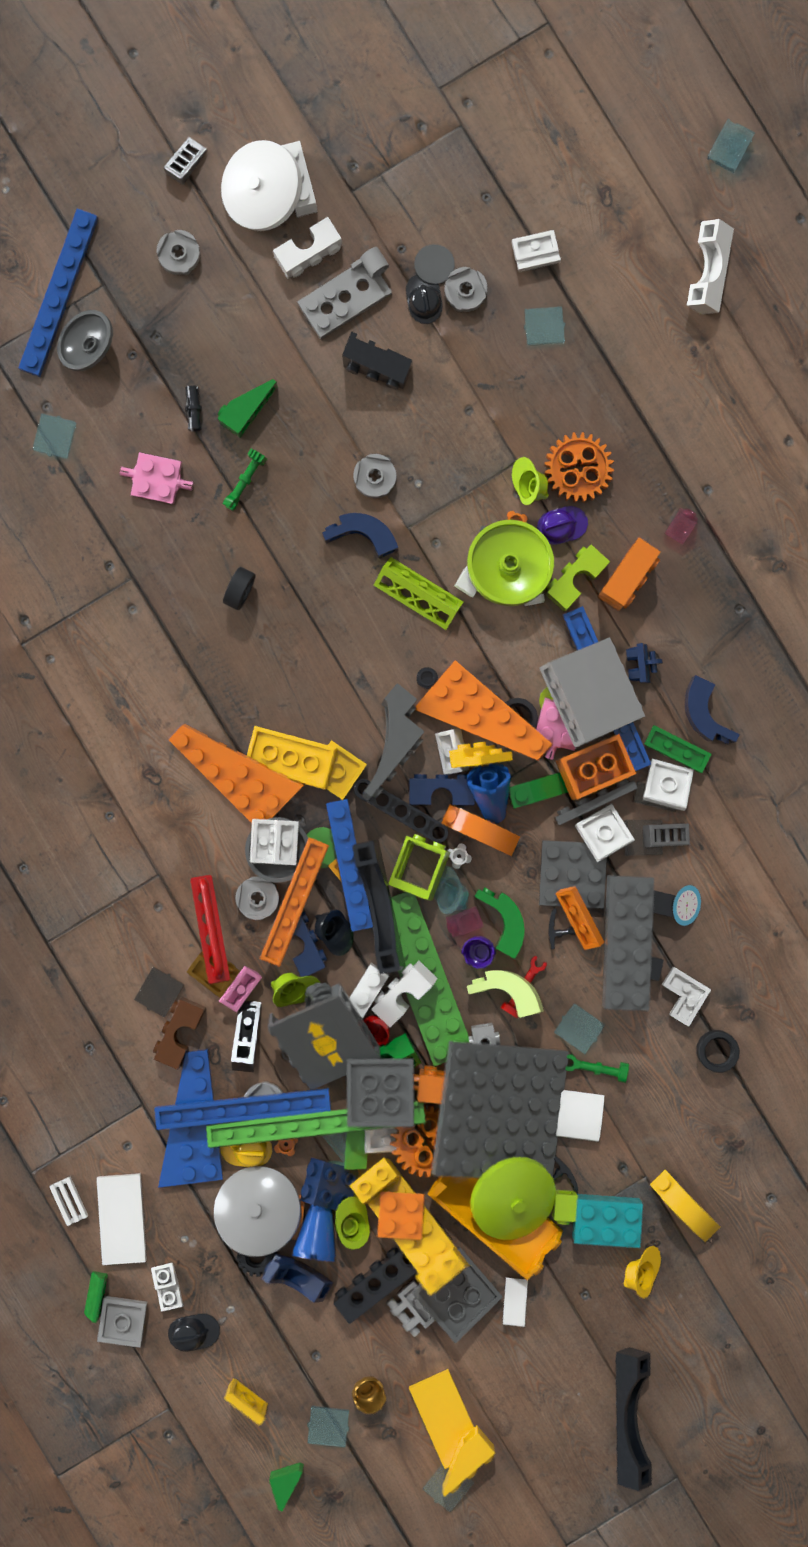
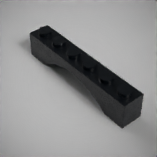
(374, 878)
(633, 1464)

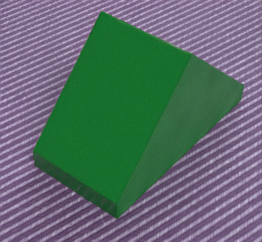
(283, 1483)

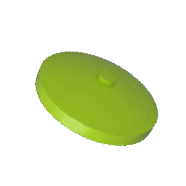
(510, 562)
(513, 1198)

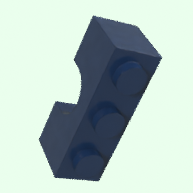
(422, 788)
(311, 958)

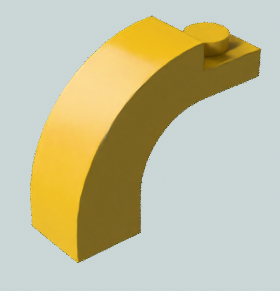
(685, 1206)

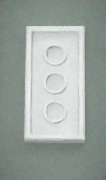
(121, 1219)

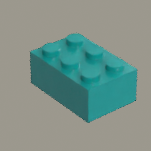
(608, 1221)

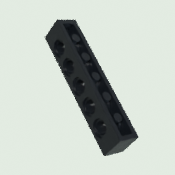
(352, 1308)

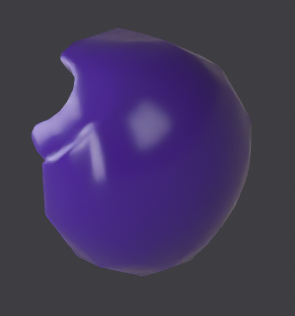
(479, 952)

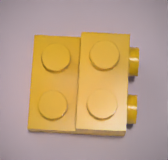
(478, 755)

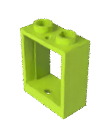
(402, 861)

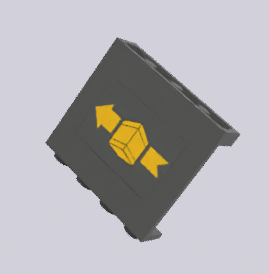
(324, 1038)

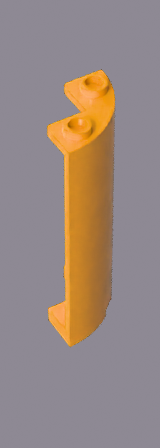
(521, 1254)

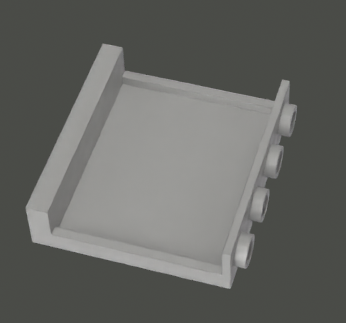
(592, 692)

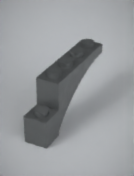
(399, 739)

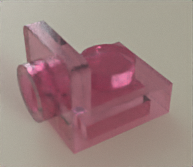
(682, 525)
(464, 922)

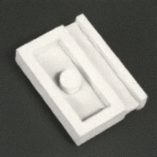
(536, 250)

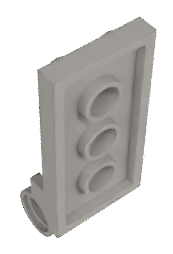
(365, 269)

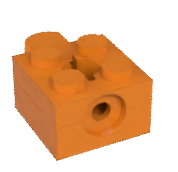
(429, 1084)

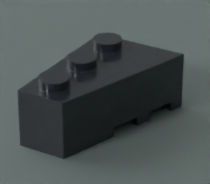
(376, 362)

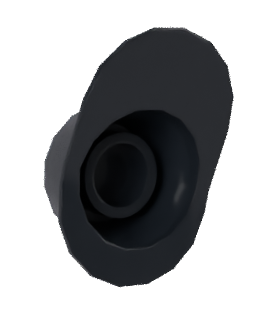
(423, 300)
(334, 932)
(193, 1332)

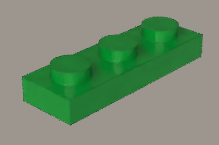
(677, 749)

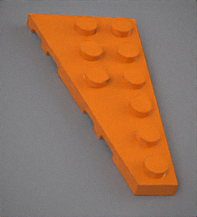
(471, 706)
(242, 780)

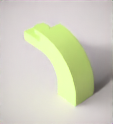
(519, 988)

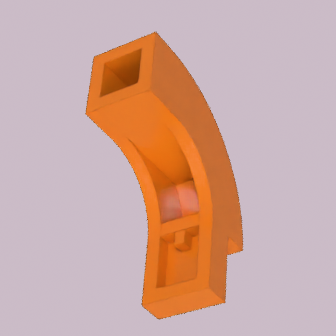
(480, 830)

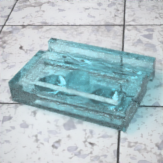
(730, 145)

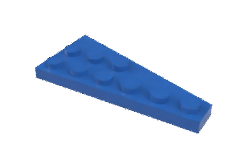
(187, 1150)

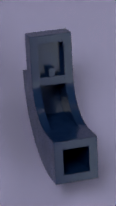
(366, 526)
(698, 715)
(297, 1276)

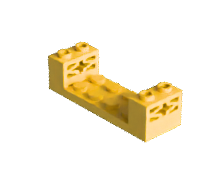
(434, 1255)

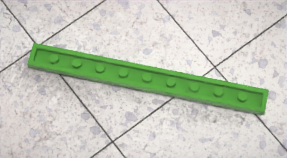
(290, 1127)

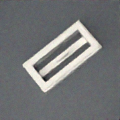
(83, 1213)

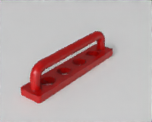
(220, 971)

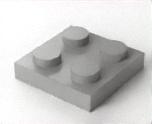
(122, 1321)

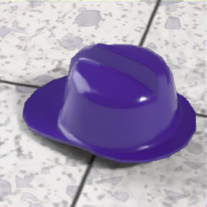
(563, 524)

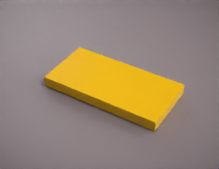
(293, 756)
(442, 1413)

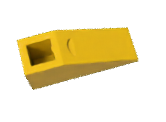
(470, 1454)

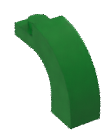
(513, 930)

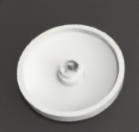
(261, 185)

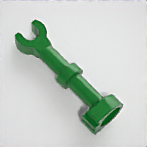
(232, 499)
(621, 1072)

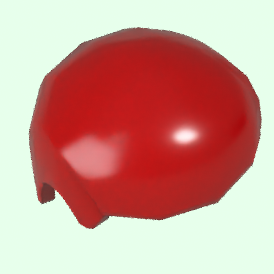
(378, 1028)

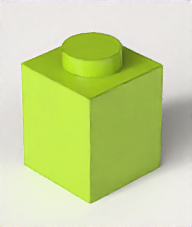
(565, 1207)

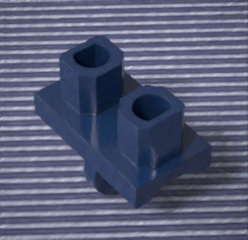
(641, 654)

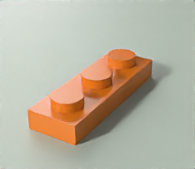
(579, 917)

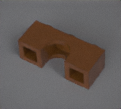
(170, 1050)

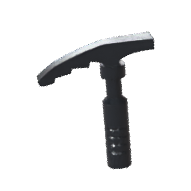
(559, 933)
(564, 1169)

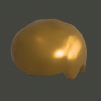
(369, 1395)

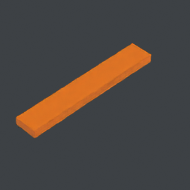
(294, 902)

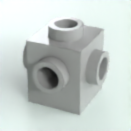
(484, 1031)

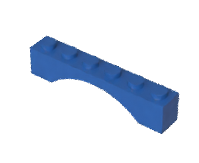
(353, 887)

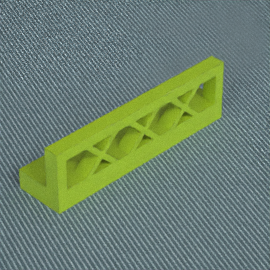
(420, 589)

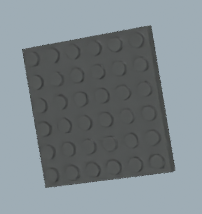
(498, 1107)

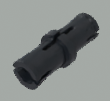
(193, 408)

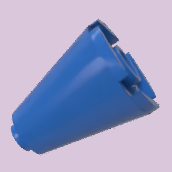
(491, 790)
(316, 1235)

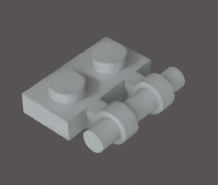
(414, 1306)

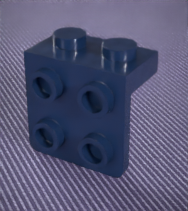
(327, 1184)

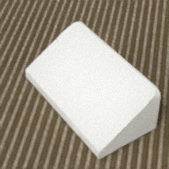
(446, 742)

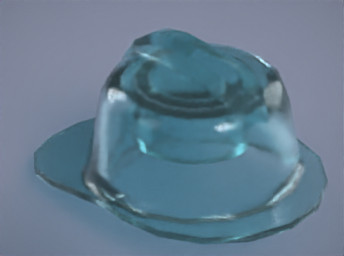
(451, 893)

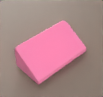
(240, 988)

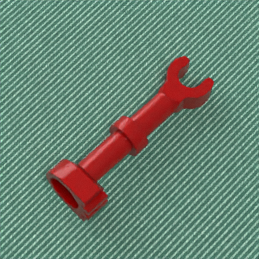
(533, 971)

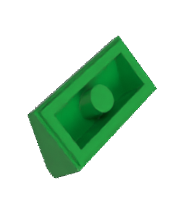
(95, 1295)

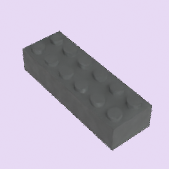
(628, 942)

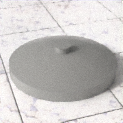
(257, 1211)

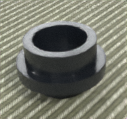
(427, 677)

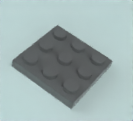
(569, 866)
(380, 1093)
(461, 1301)

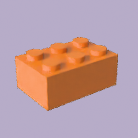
(630, 575)
(595, 767)

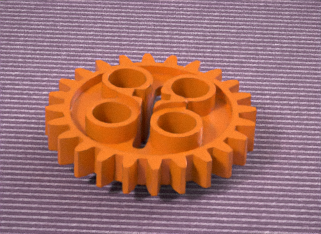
(575, 448)
(410, 1152)

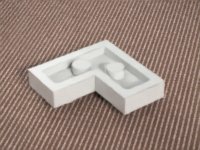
(691, 995)

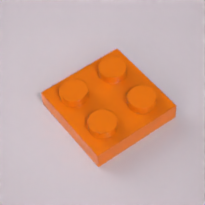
(401, 1215)

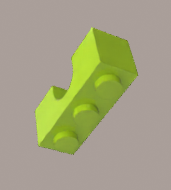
(589, 562)

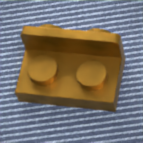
(198, 972)

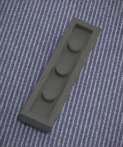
(603, 796)

